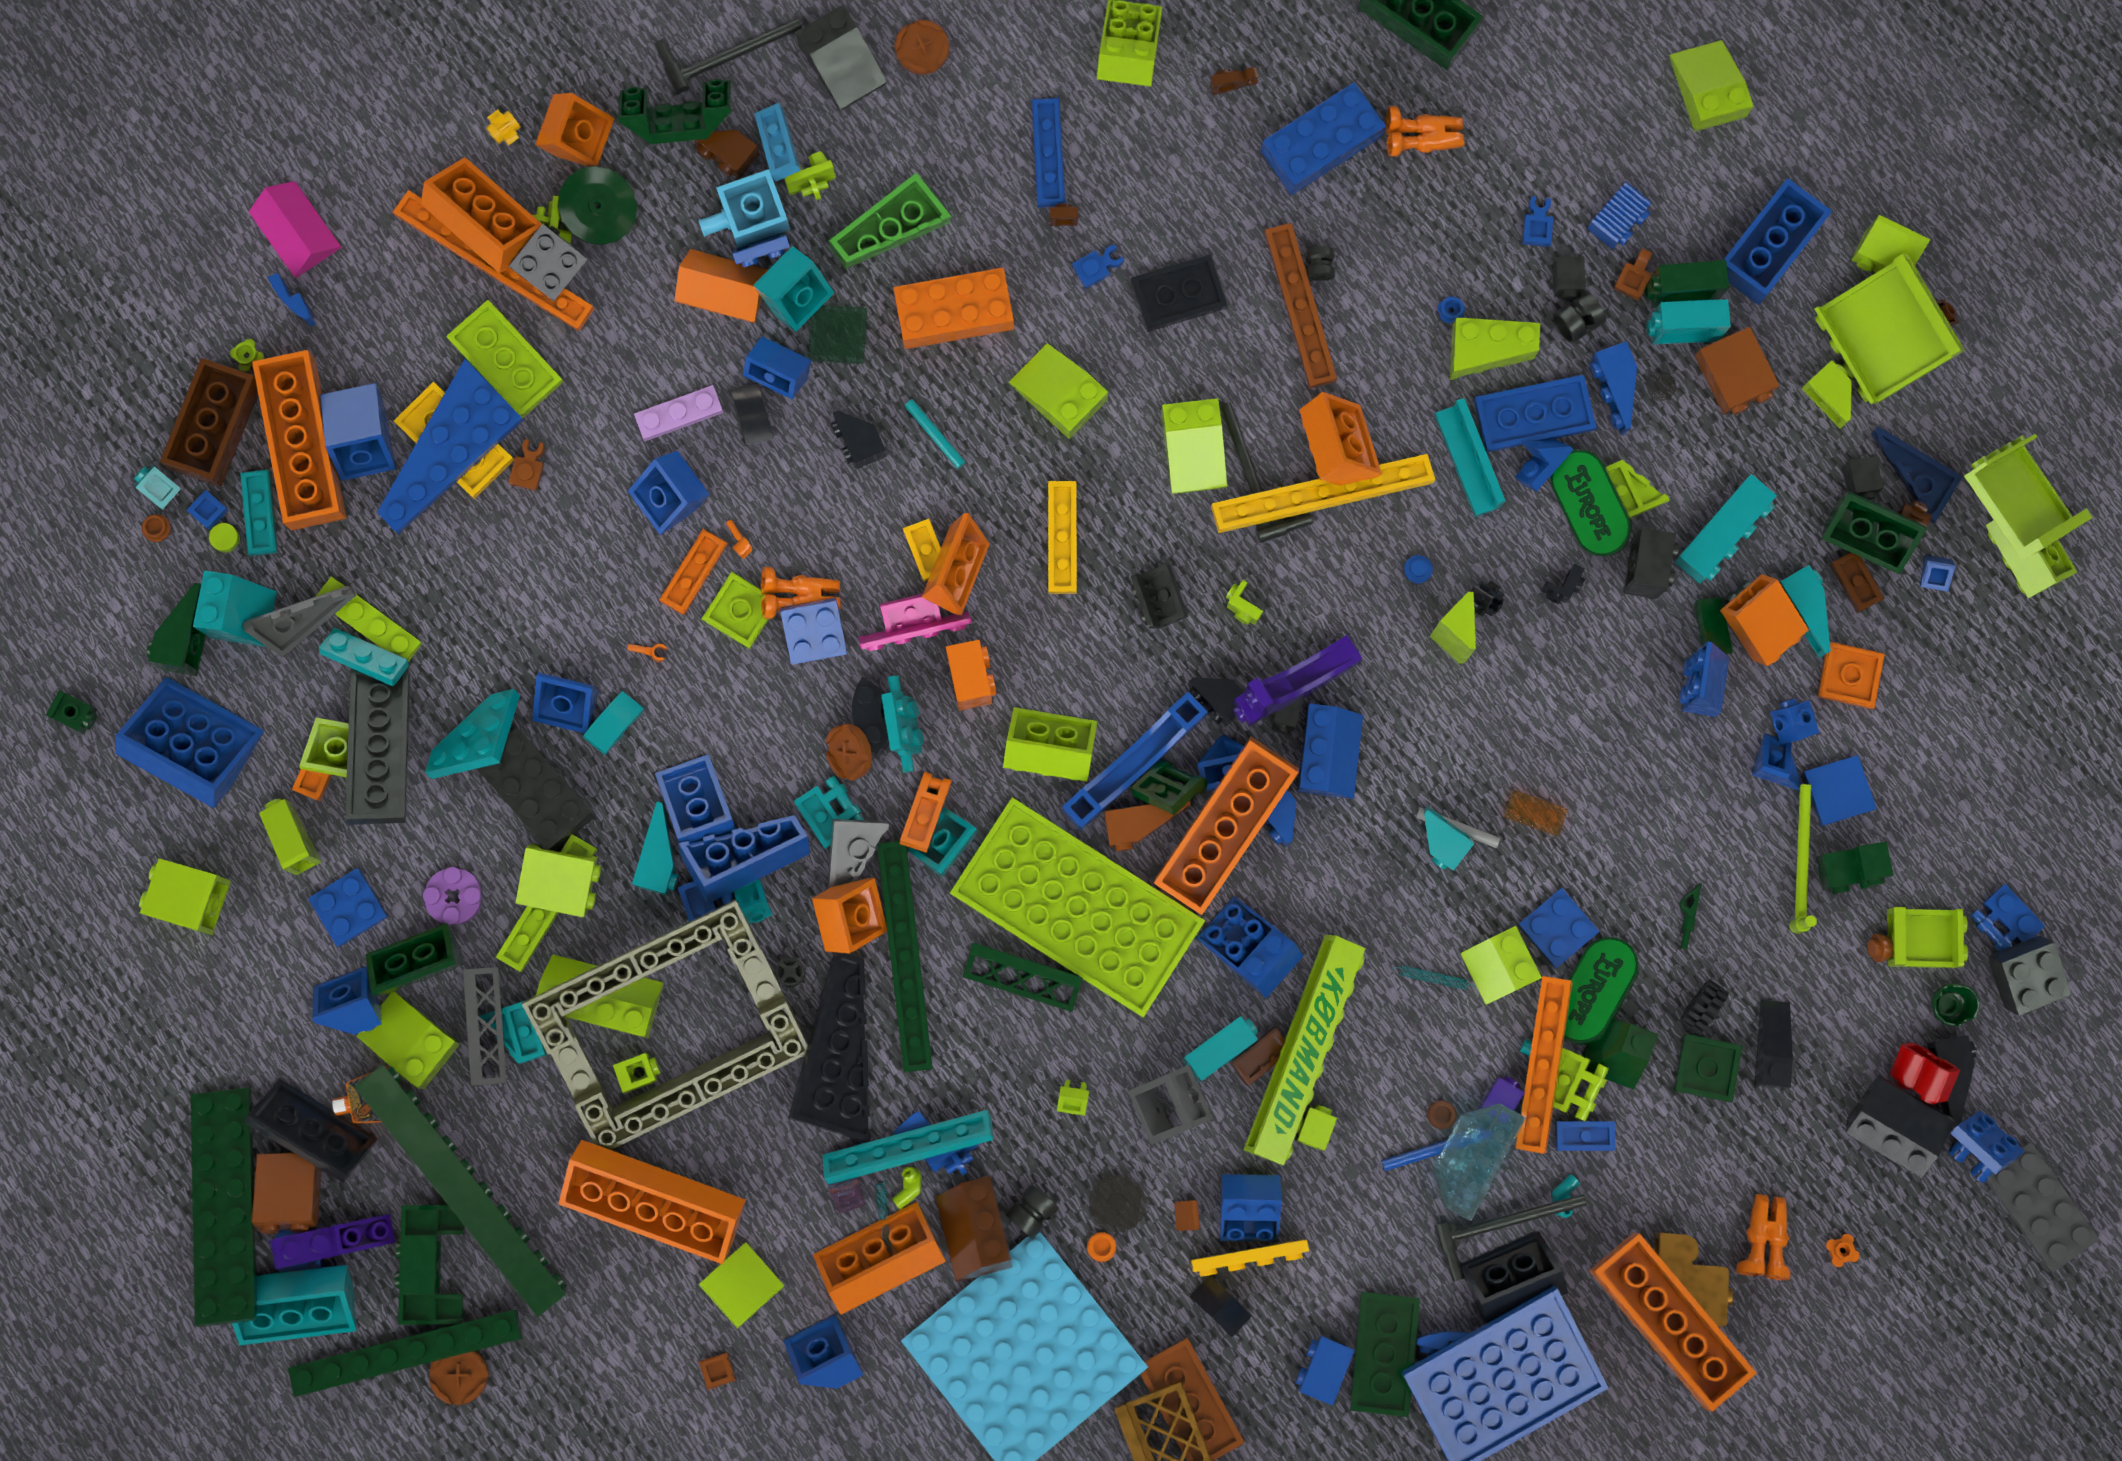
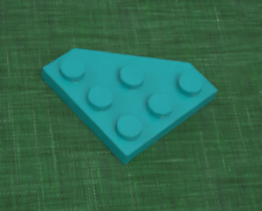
(477, 739)

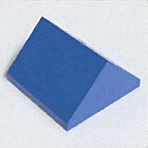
(563, 703)

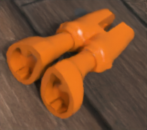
(1434, 132)
(806, 590)
(1766, 1230)

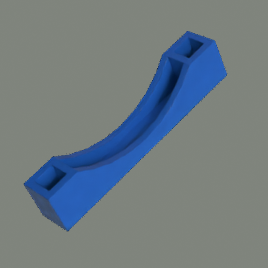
(1134, 762)

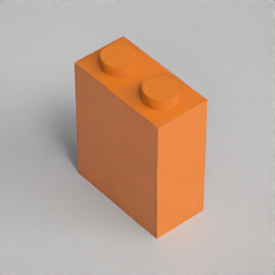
(1764, 620)

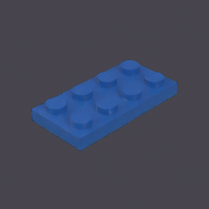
(1535, 413)

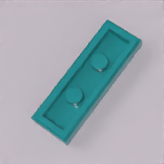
(259, 512)

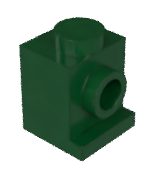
(63, 705)

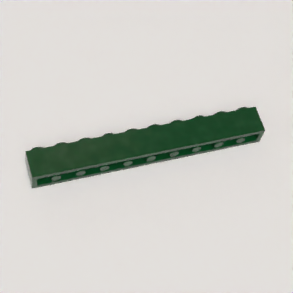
(460, 1190)

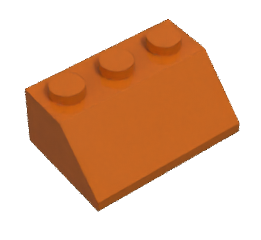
(1339, 440)

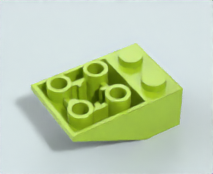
(1129, 42)

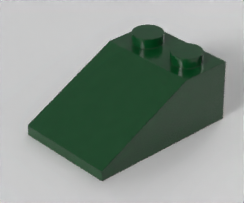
(176, 642)

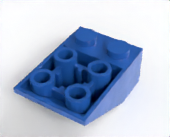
(1705, 681)
(1250, 946)

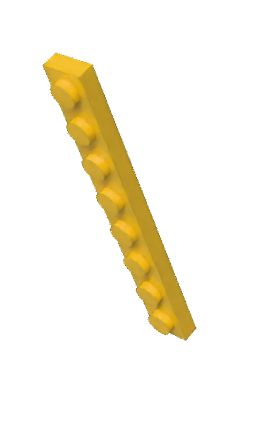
(1319, 495)

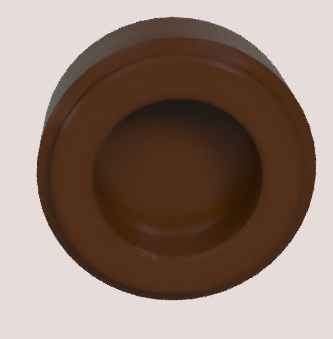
(1441, 1114)

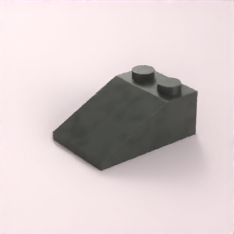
(840, 57)

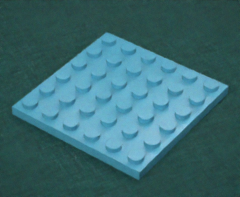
(1024, 1354)

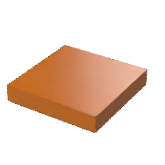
(1851, 675)

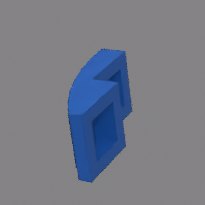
(295, 303)

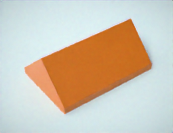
(719, 285)
(957, 565)

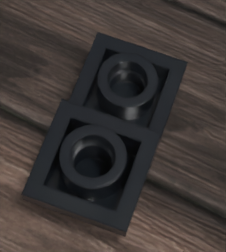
(751, 413)

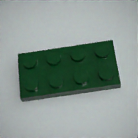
(1382, 1352)

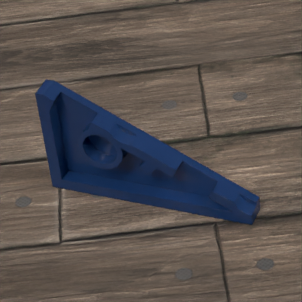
(1923, 476)

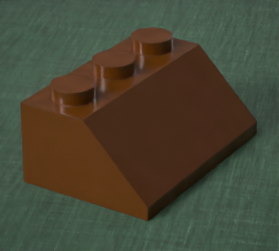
(973, 1229)

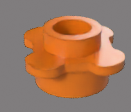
(1839, 1258)

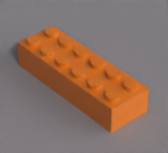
(296, 442)
(1226, 825)
(651, 1201)
(1672, 1322)

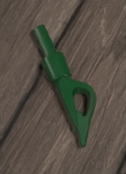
(1690, 913)

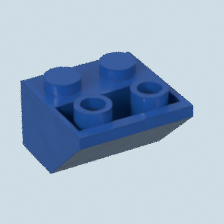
(1250, 1207)

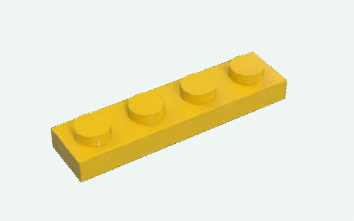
(1062, 537)
(1237, 1260)

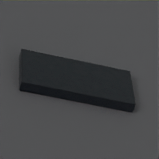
(311, 1130)

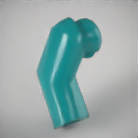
(1563, 1191)

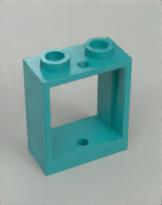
(1689, 321)
(1221, 1048)

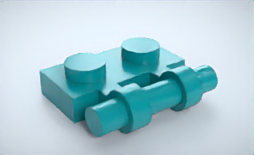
(819, 813)

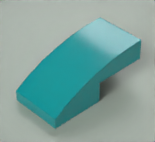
(613, 723)

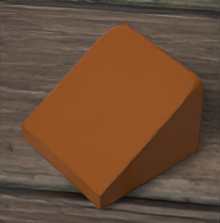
(1187, 1215)

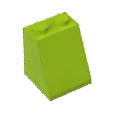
(184, 896)

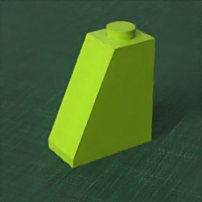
(289, 837)

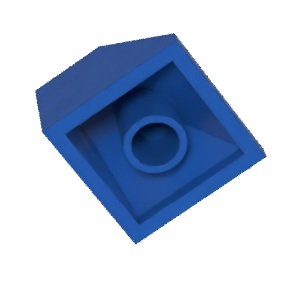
(347, 1003)
(823, 1355)

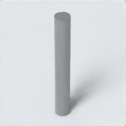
(1474, 833)

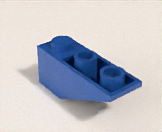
(1617, 376)

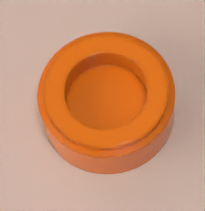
(1101, 1247)

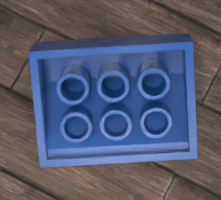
(188, 742)

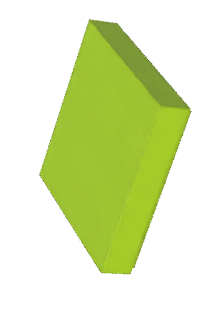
(737, 611)

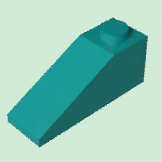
(1808, 598)
(657, 861)

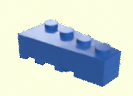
(744, 856)

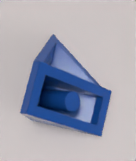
(1218, 760)
(1776, 763)

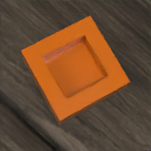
(311, 784)

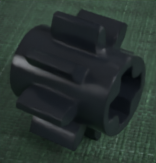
(1487, 598)

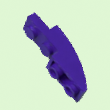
(332, 1241)

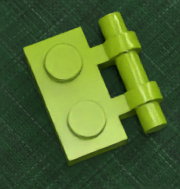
(1570, 1075)

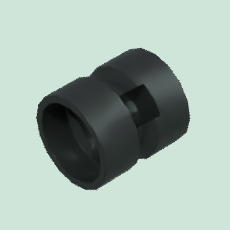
(1581, 316)
(1032, 1211)

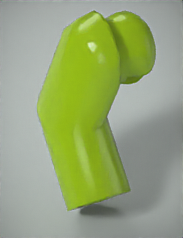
(911, 1187)

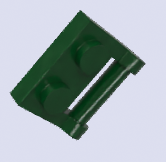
(1165, 793)

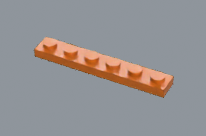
(1544, 1064)

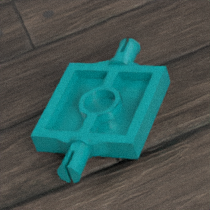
(902, 724)

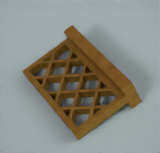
(1135, 1434)

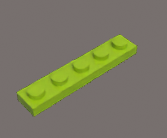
(536, 921)

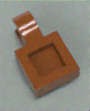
(1634, 277)

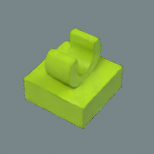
(1073, 1099)

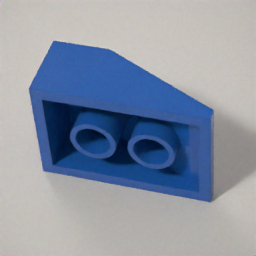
(695, 800)

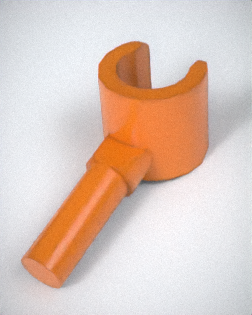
(742, 547)
(648, 650)

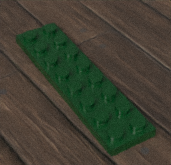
(223, 1208)

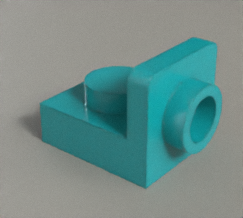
(155, 486)
(753, 902)

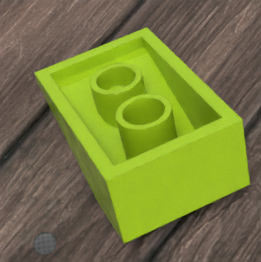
(1711, 85)
(1060, 390)
(1194, 445)
(409, 1041)

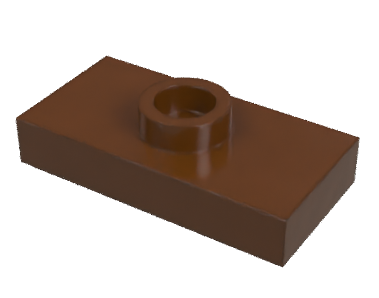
(1259, 1057)

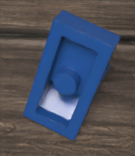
(1546, 459)

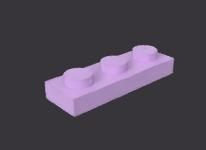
(678, 413)

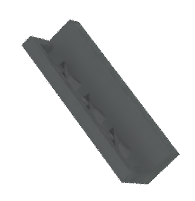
(473, 1027)

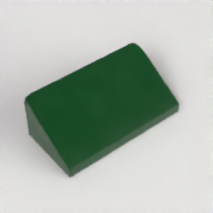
(1713, 624)

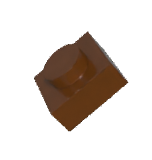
(1063, 215)

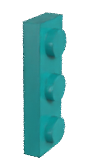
(363, 657)

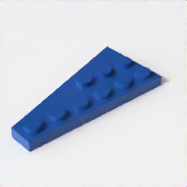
(458, 435)

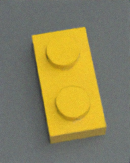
(923, 546)

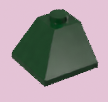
(1624, 1051)

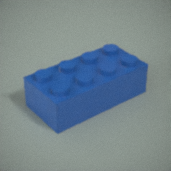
(1323, 138)
(1774, 240)

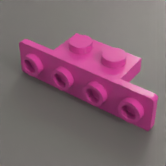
(909, 619)

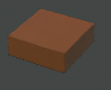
(717, 1371)

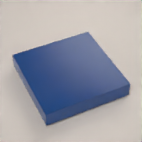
(1839, 790)

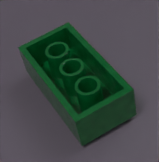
(1431, 26)

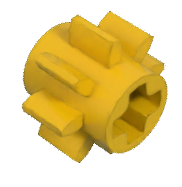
(503, 127)

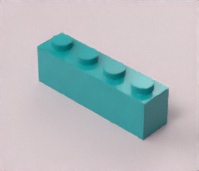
(1725, 529)

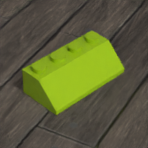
(624, 1010)

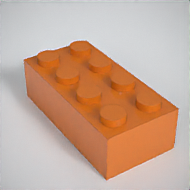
(479, 213)
(954, 308)

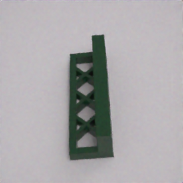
(1022, 965)

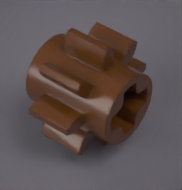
(1916, 512)

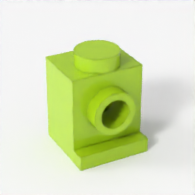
(626, 1072)

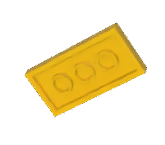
(415, 419)

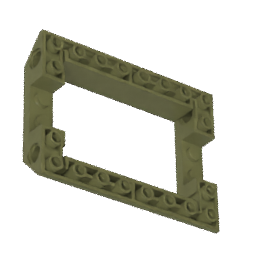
(619, 1124)

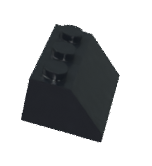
(1899, 1126)
(1512, 1275)

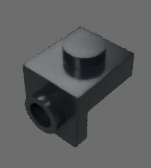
(1572, 583)

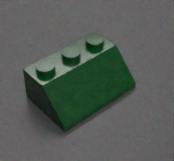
(1872, 532)
(413, 960)

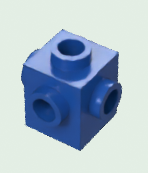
(1794, 721)

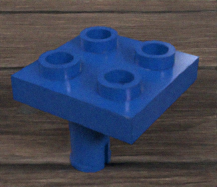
(1987, 1142)

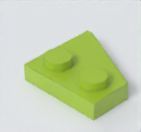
(1635, 489)

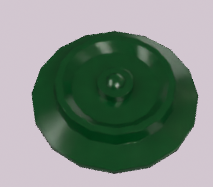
(597, 205)

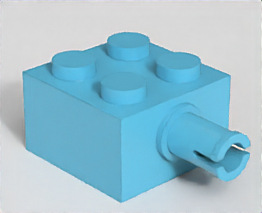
(749, 210)

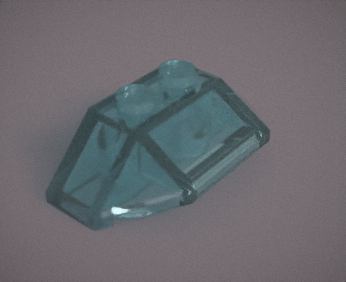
(1475, 1157)

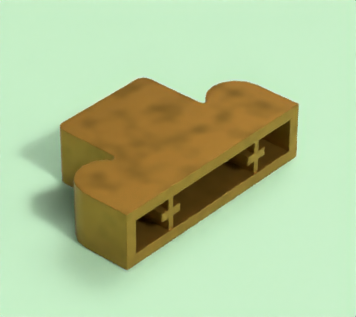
(1704, 1283)

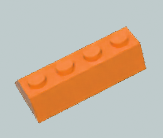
(863, 1266)

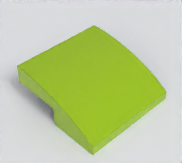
(741, 1285)

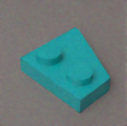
(518, 1033)

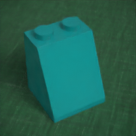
(227, 603)

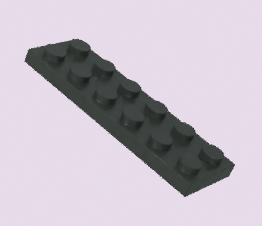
(377, 750)

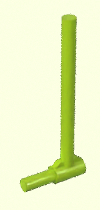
(1802, 922)

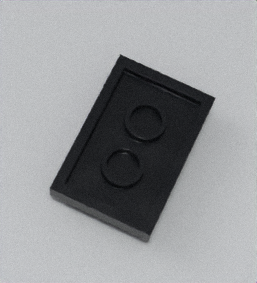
(1179, 293)

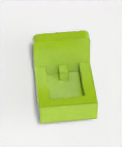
(1243, 610)

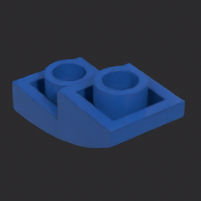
(1438, 1340)

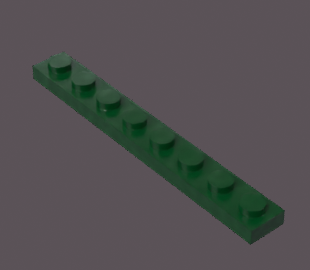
(905, 957)
(405, 1353)

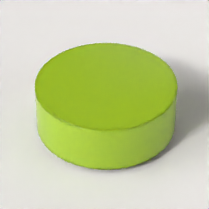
(224, 537)

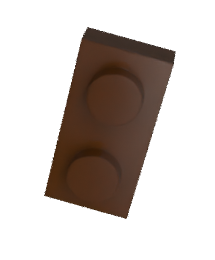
(1856, 582)

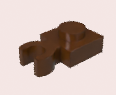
(1228, 80)

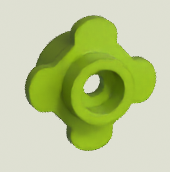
(238, 353)

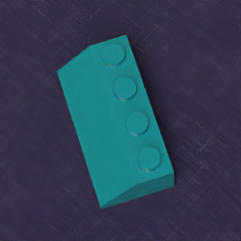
(301, 1306)

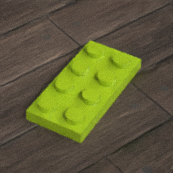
(504, 359)

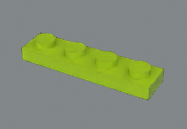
(374, 624)

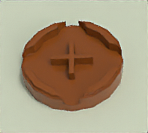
(922, 47)
(848, 752)
(459, 1378)

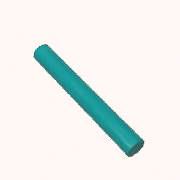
(935, 434)

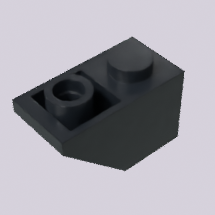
(860, 438)
(1217, 696)

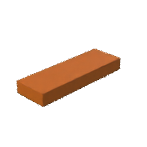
(693, 572)

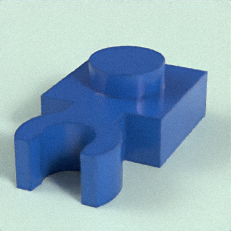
(1538, 227)
(1093, 267)

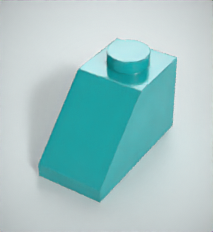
(1445, 840)

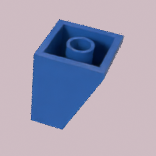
(357, 432)

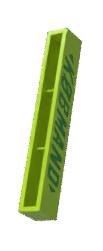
(1305, 1049)

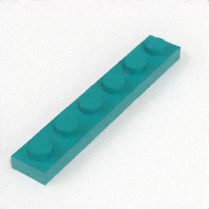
(907, 1147)

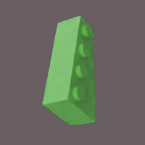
(894, 220)

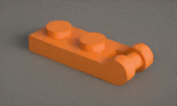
(925, 812)

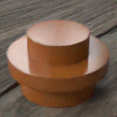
(156, 528)
(1880, 947)

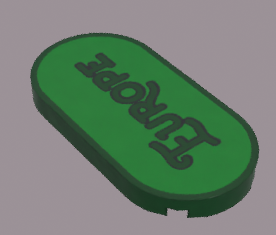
(1591, 504)
(1599, 988)

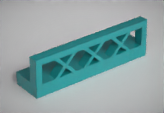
(1470, 458)

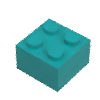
(793, 288)

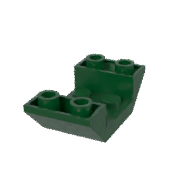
(675, 122)

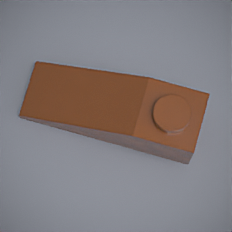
(1135, 824)

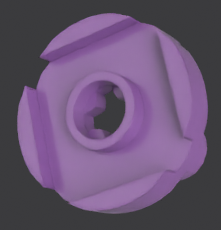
(469, 896)

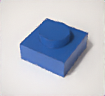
(207, 510)

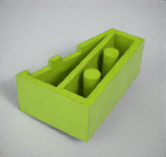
(1491, 344)

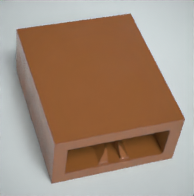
(1737, 372)
(286, 1194)

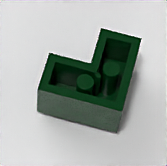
(1862, 865)

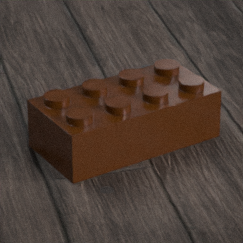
(210, 422)

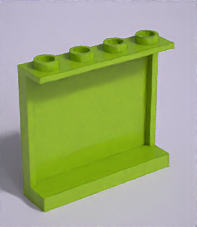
(1889, 330)
(2022, 498)

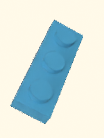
(777, 142)

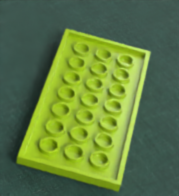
(1077, 907)

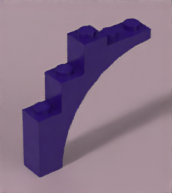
(1301, 680)

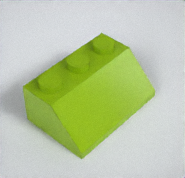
(2038, 571)
(1050, 744)

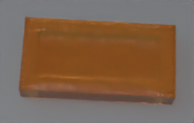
(1535, 813)

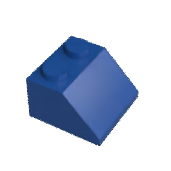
(668, 491)

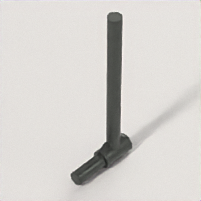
(680, 76)
(1271, 529)
(1450, 1236)

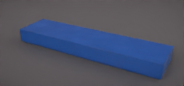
(1048, 152)

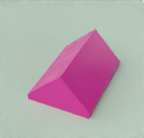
(293, 227)

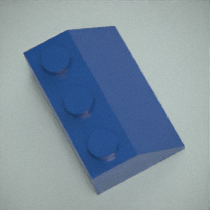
(1330, 751)

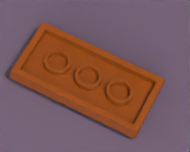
(1182, 1365)

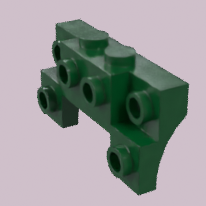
(421, 1266)

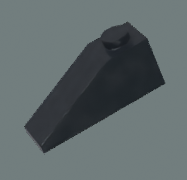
(1774, 1046)
(1960, 1053)

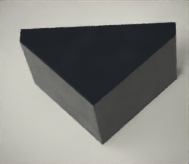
(1220, 1306)

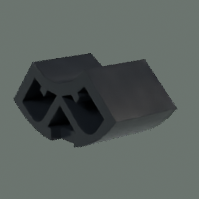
(868, 715)

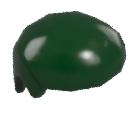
(1955, 1004)

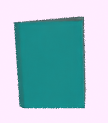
(947, 844)

